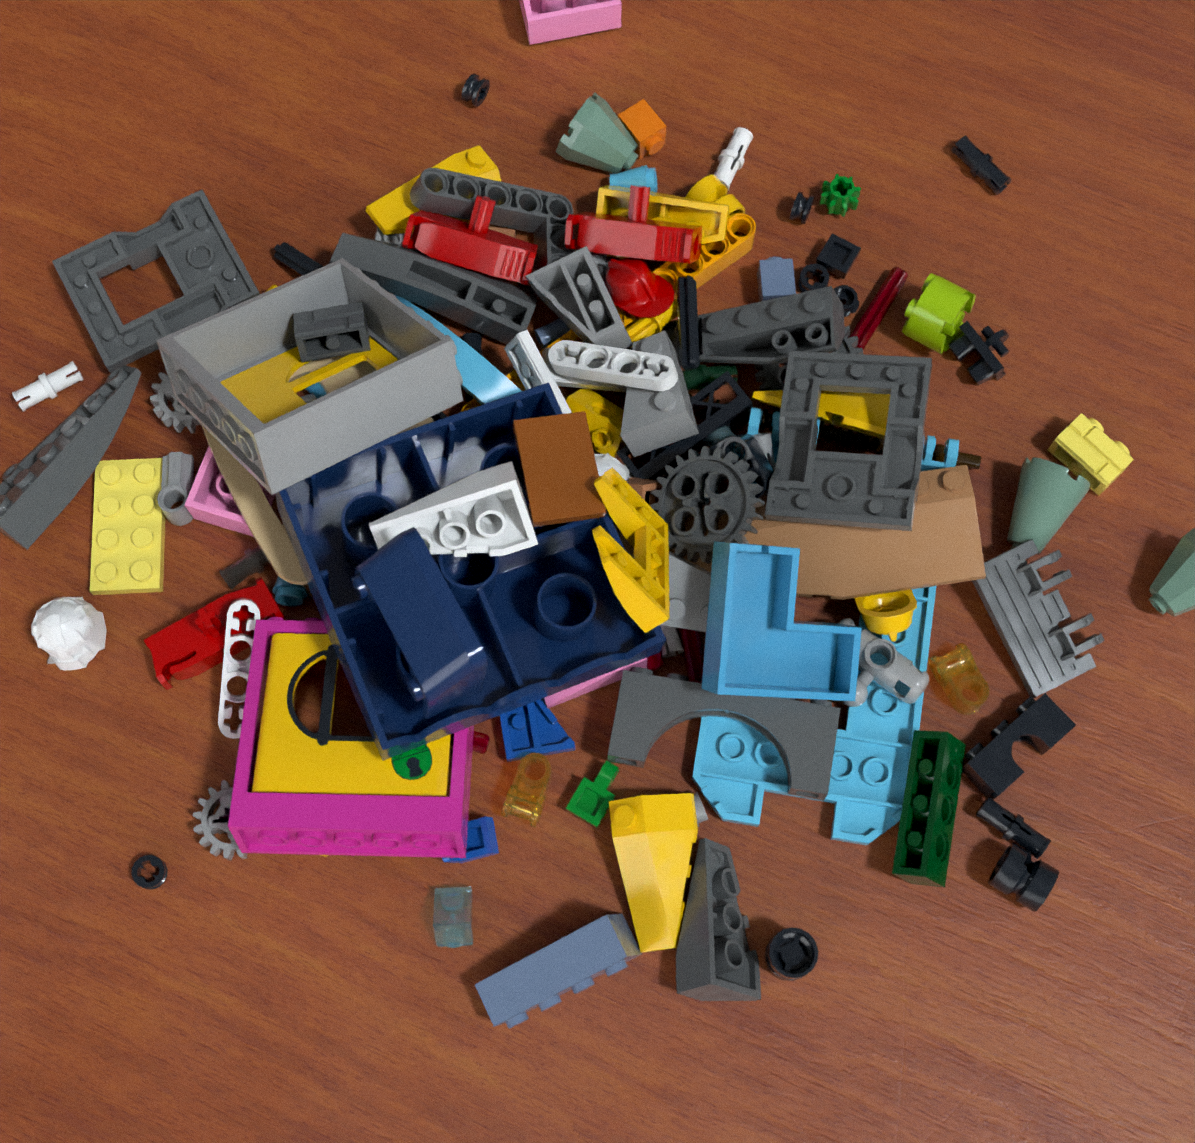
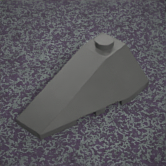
(713, 944)

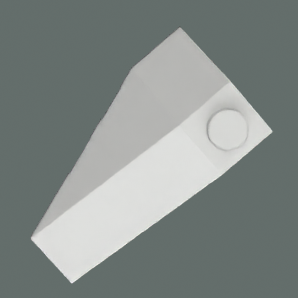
(468, 516)

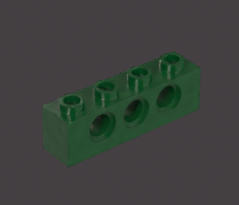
(929, 808)

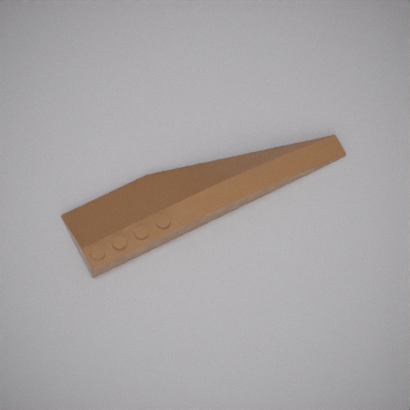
(875, 561)

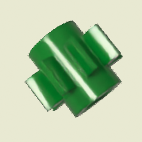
(840, 195)

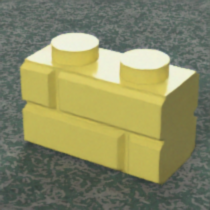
(1091, 453)

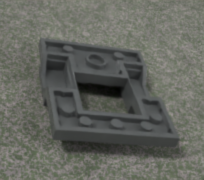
(198, 257)
(841, 485)

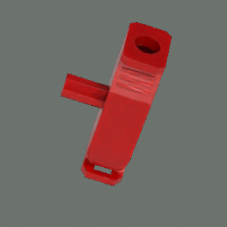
(635, 234)
(471, 243)
(199, 639)

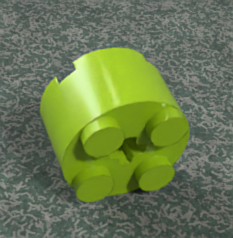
(937, 313)

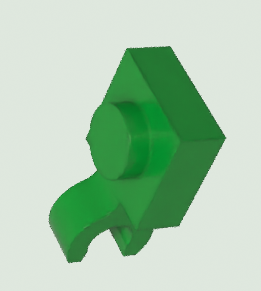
(592, 798)

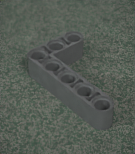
(515, 207)

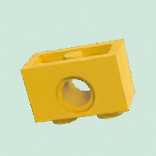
(603, 420)

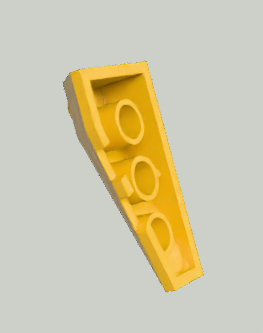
(669, 208)
(393, 210)
(850, 410)
(653, 853)

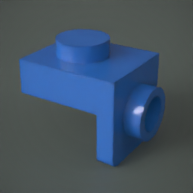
(480, 841)

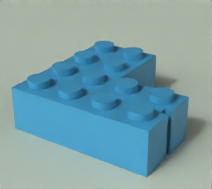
(753, 636)

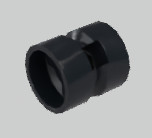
(1022, 876)
(791, 954)

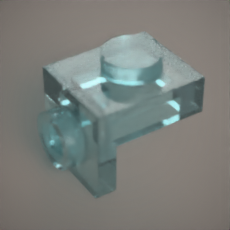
(453, 917)

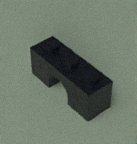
(1039, 724)

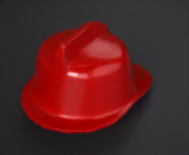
(637, 288)

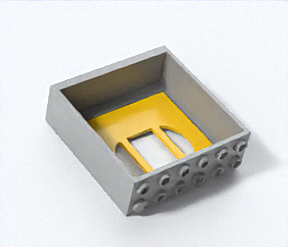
(239, 363)

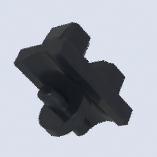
(970, 341)

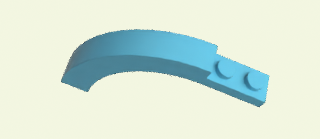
(479, 376)

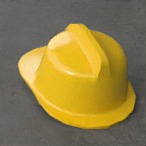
(887, 612)

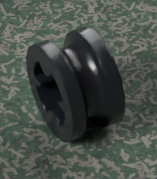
(475, 89)
(801, 207)
(809, 272)
(155, 862)

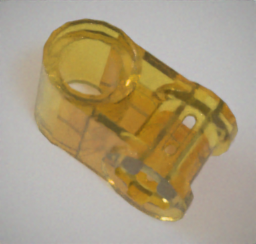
(958, 672)
(528, 791)

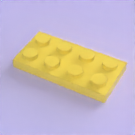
(127, 528)

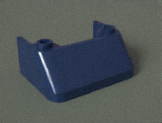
(425, 622)

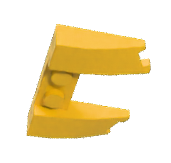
(642, 581)

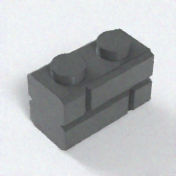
(331, 332)

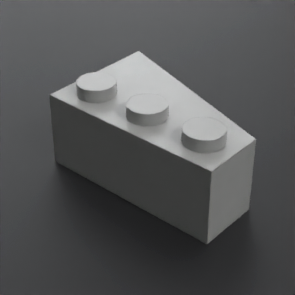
(581, 299)
(657, 417)
(687, 594)

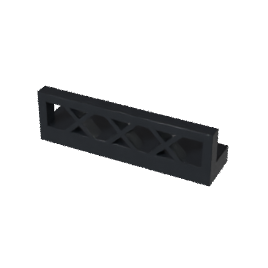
(727, 415)

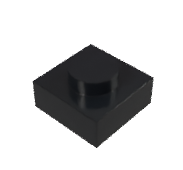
(838, 256)

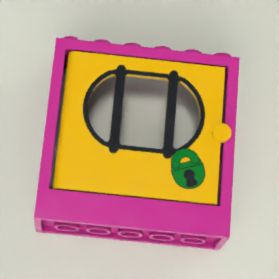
(331, 791)

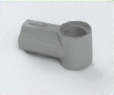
(176, 485)

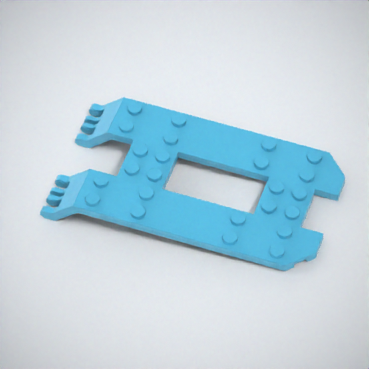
(870, 756)

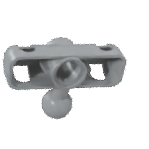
(885, 675)

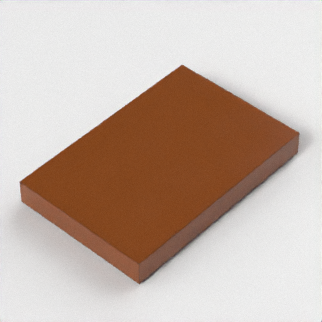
(558, 468)

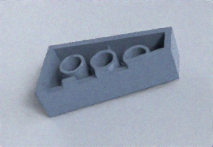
(558, 968)

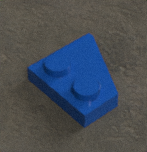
(533, 730)

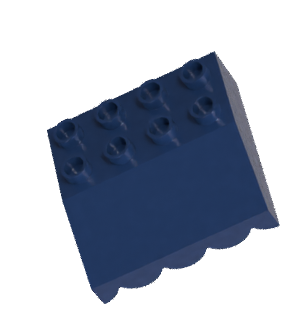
(536, 611)

